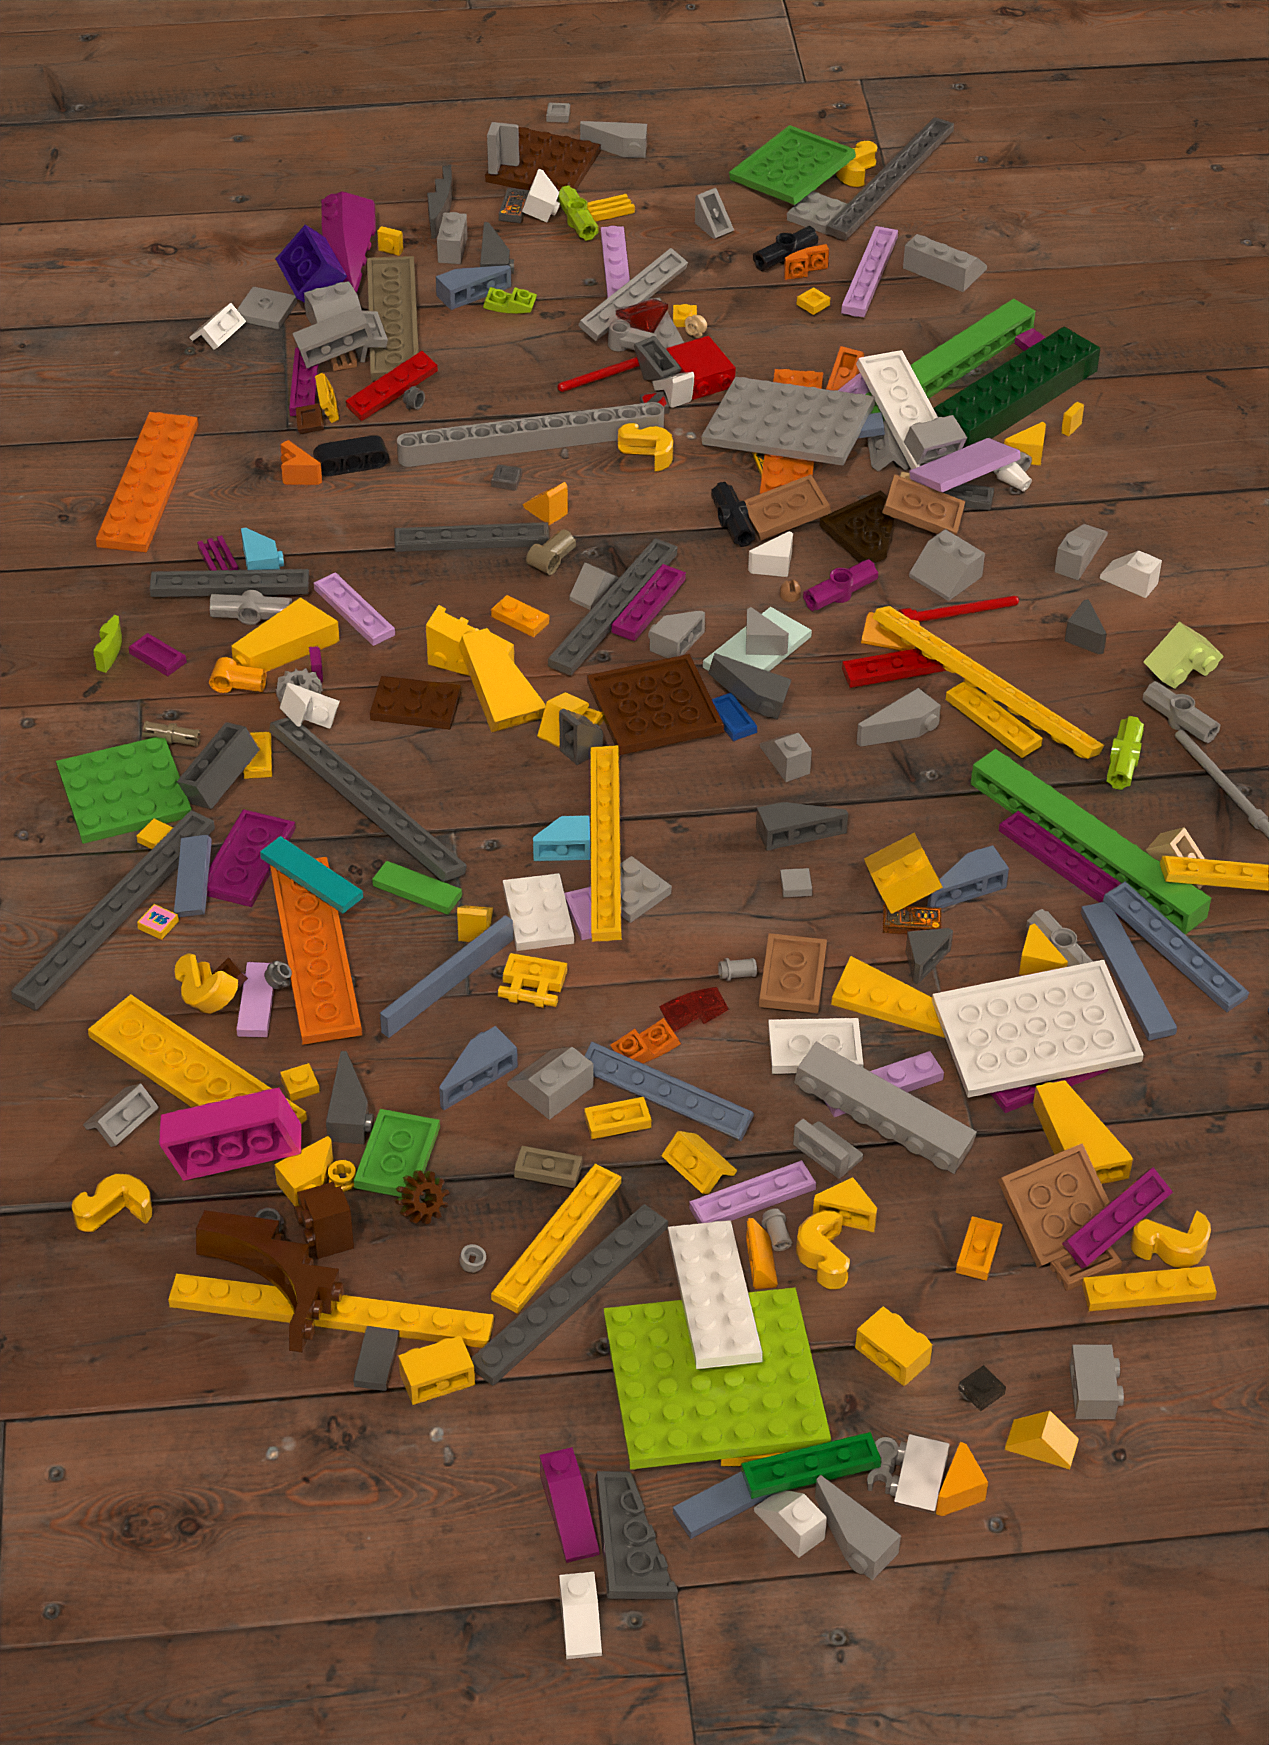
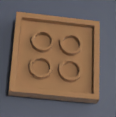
(1053, 1200)

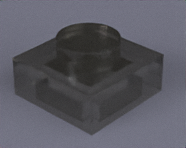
(982, 1388)

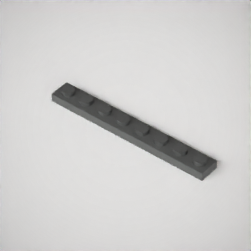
(600, 619)
(568, 1294)

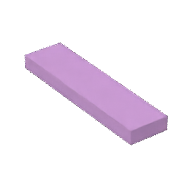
(354, 609)
(753, 1194)

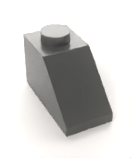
(578, 736)

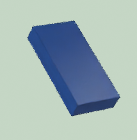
(734, 717)

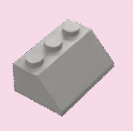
(942, 263)

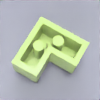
(1180, 654)

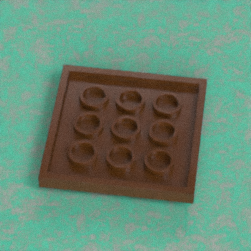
(560, 157)
(655, 704)

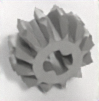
(300, 678)

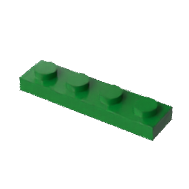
(805, 1465)

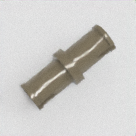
(171, 733)

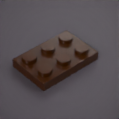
(415, 702)

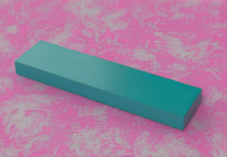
(311, 874)

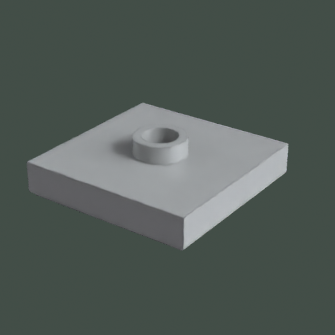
(266, 307)

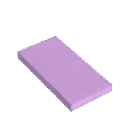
(964, 465)

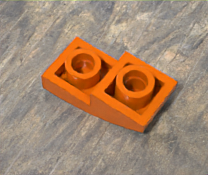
(806, 260)
(648, 1044)

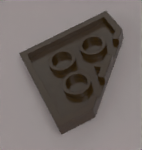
(861, 528)

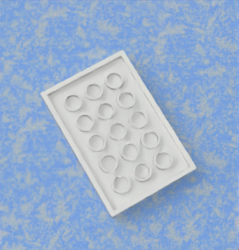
(1036, 1028)

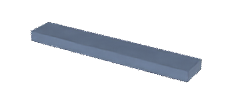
(1176, 947)
(1129, 971)
(446, 976)
(669, 1092)

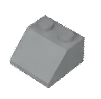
(330, 301)
(948, 565)
(554, 1080)

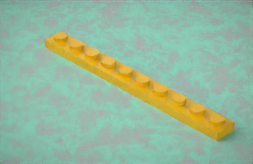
(994, 686)
(605, 845)
(350, 1314)

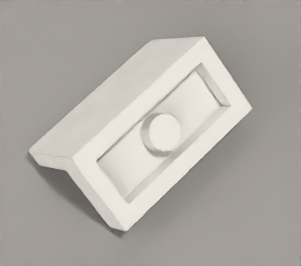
(220, 326)

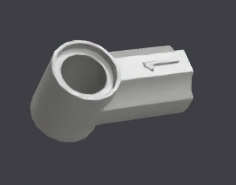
(624, 337)

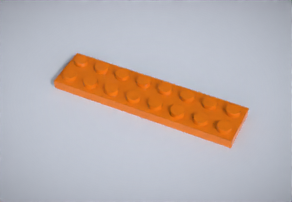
(780, 469)
(147, 482)
(317, 961)

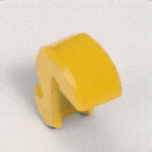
(854, 172)
(648, 441)
(201, 988)
(109, 1198)
(1172, 1245)
(819, 1253)

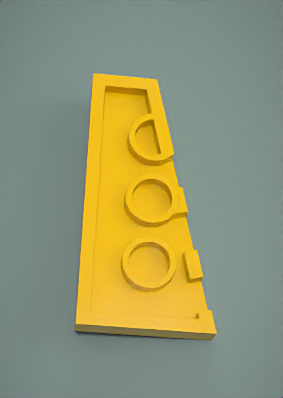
(885, 998)

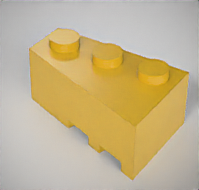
(443, 641)

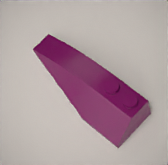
(348, 226)

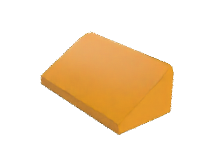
(877, 636)
(760, 1256)

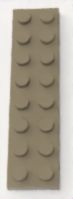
(394, 298)

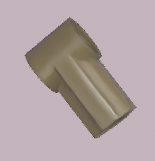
(549, 555)

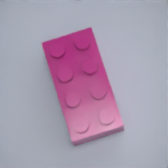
(230, 1134)

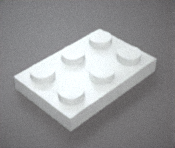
(538, 912)
(794, 1038)

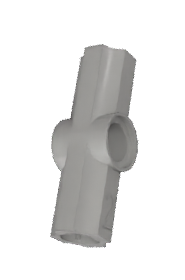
(248, 607)
(1181, 712)
(1062, 938)

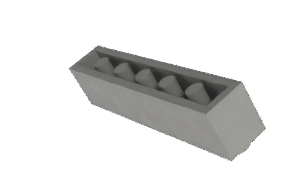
(884, 1107)

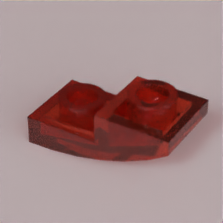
(697, 1004)

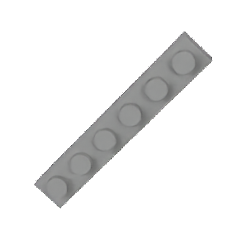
(634, 292)

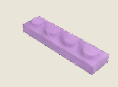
(907, 1074)

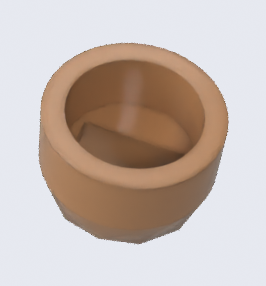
(785, 593)

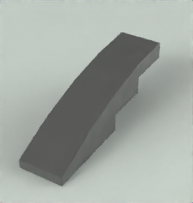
(440, 200)

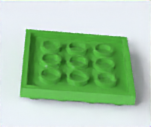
(792, 164)
(123, 789)

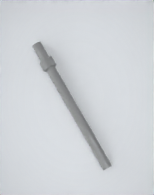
(1256, 816)

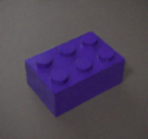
(309, 263)

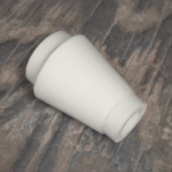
(1014, 476)

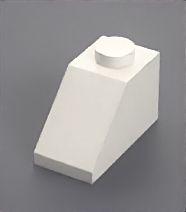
(541, 198)
(1134, 572)
(793, 1520)
(580, 1615)

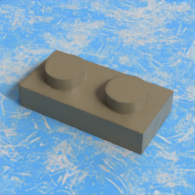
(548, 1167)

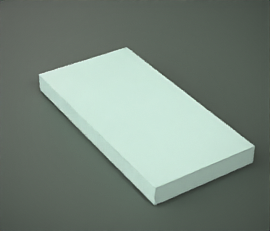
(736, 646)

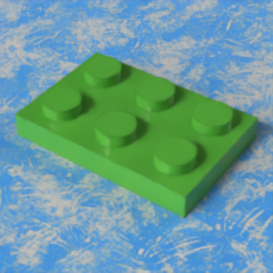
(395, 1149)

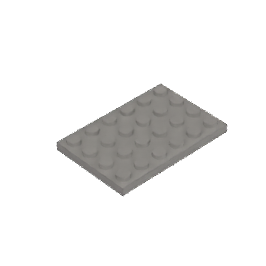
(788, 420)

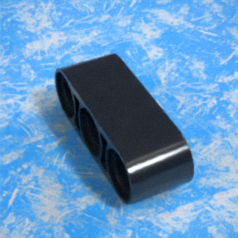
(351, 455)

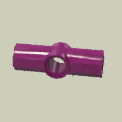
(840, 585)

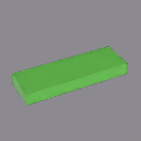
(417, 887)

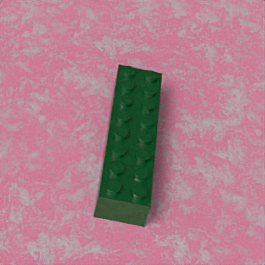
(1021, 385)

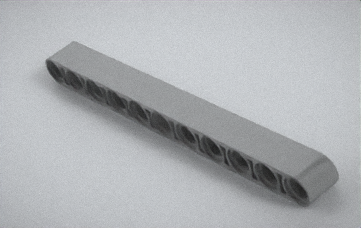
(524, 434)

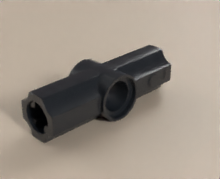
(784, 246)
(733, 514)

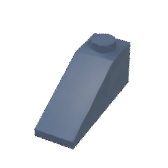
(470, 284)
(971, 877)
(481, 1063)

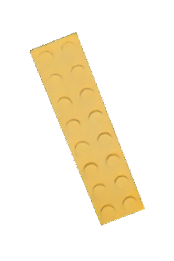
(173, 1056)

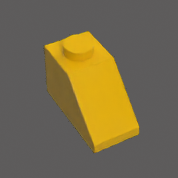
(305, 1170)

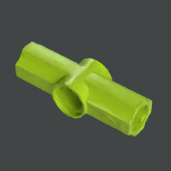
(577, 213)
(1125, 752)

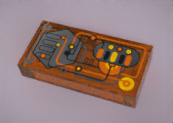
(911, 919)

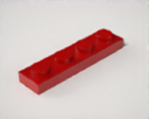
(391, 385)
(889, 667)

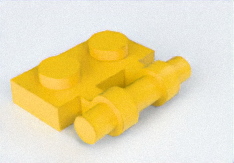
(534, 973)

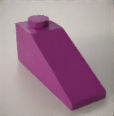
(568, 1504)

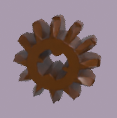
(433, 1197)

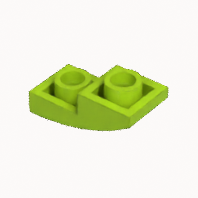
(518, 302)
(109, 647)

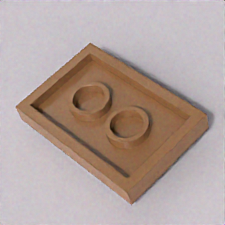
(923, 506)
(786, 507)
(793, 973)

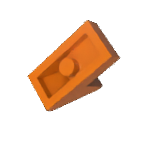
(844, 368)
(298, 466)

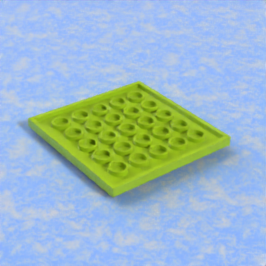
(715, 1412)

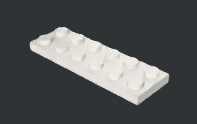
(897, 395)
(714, 1295)

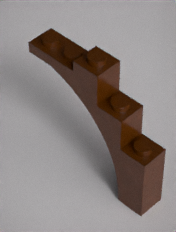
(286, 1264)

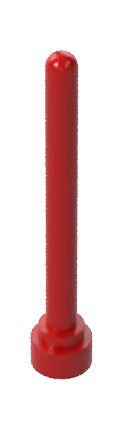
(598, 374)
(960, 609)

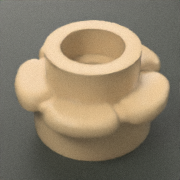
(699, 323)

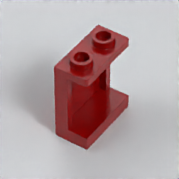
(710, 365)

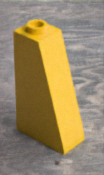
(286, 637)
(498, 682)
(1071, 1122)

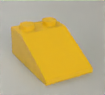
(902, 873)

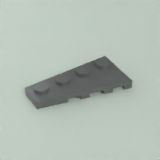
(628, 1542)

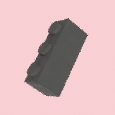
(218, 765)

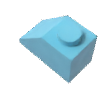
(260, 551)
(563, 840)

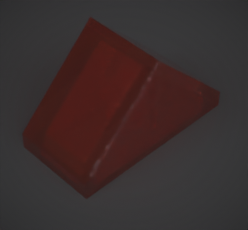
(644, 315)

